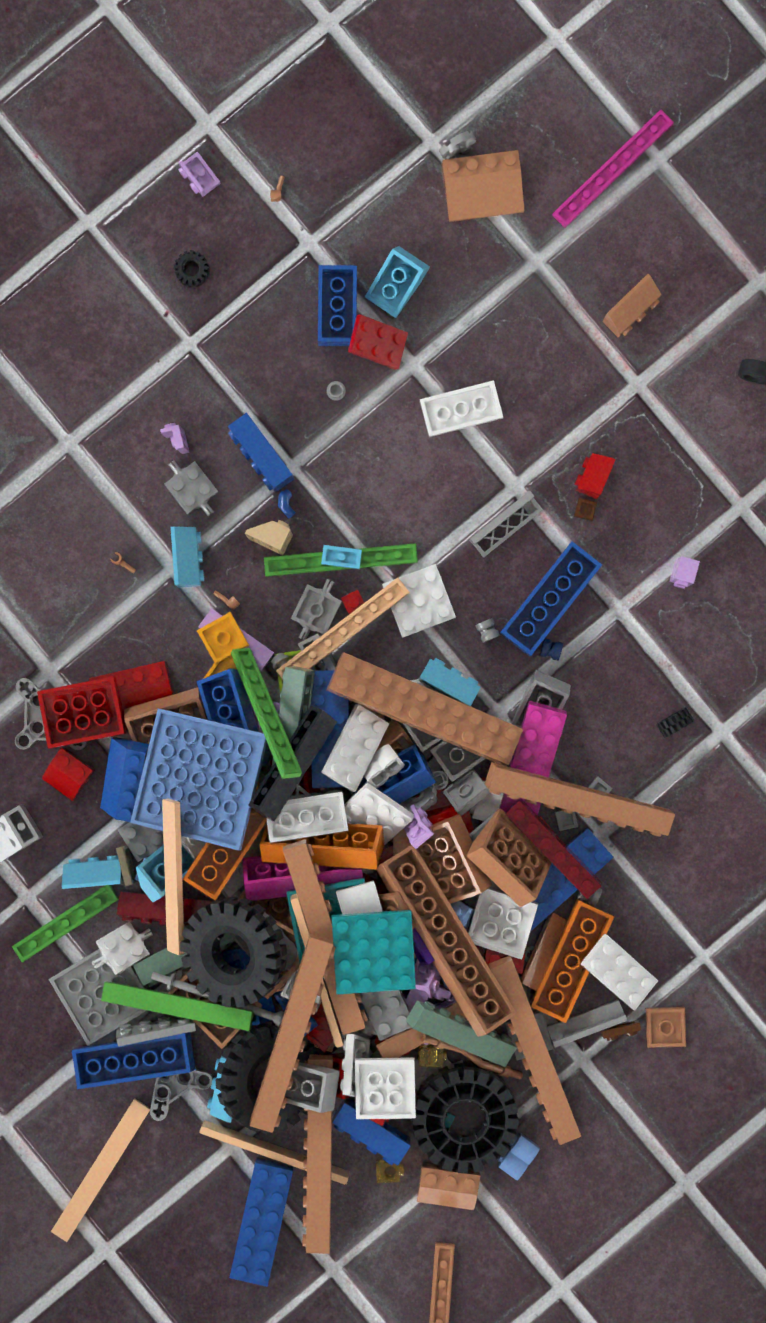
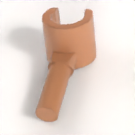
(275, 195)
(123, 563)
(232, 603)

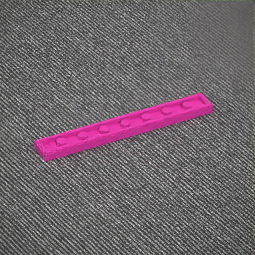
(612, 168)

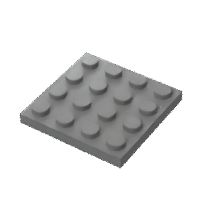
(81, 994)

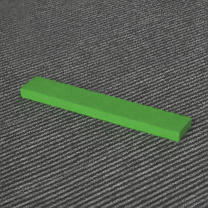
(65, 922)

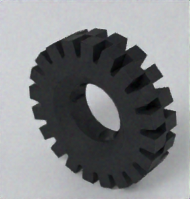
(210, 968)
(237, 1074)
(468, 1085)

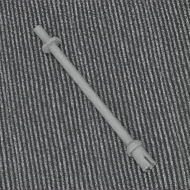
(173, 982)

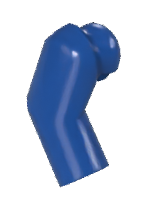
(283, 503)

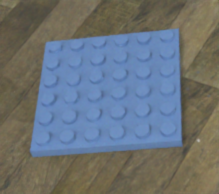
(205, 769)

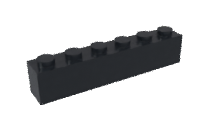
(306, 744)

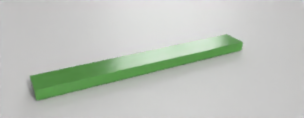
(312, 561)
(266, 713)
(177, 1005)

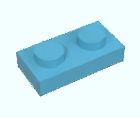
(341, 557)

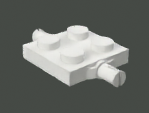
(122, 948)

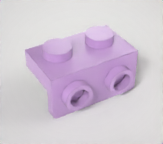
(199, 174)

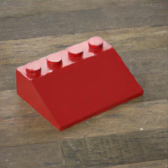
(141, 684)
(81, 712)

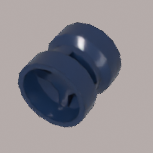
(555, 652)

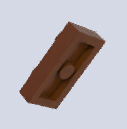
(628, 1028)

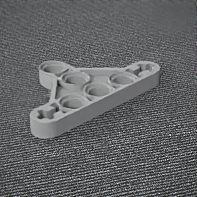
(32, 715)
(175, 1088)

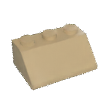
(271, 535)

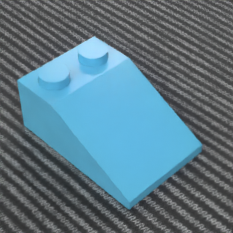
(397, 281)

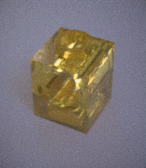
(430, 1056)
(382, 1177)

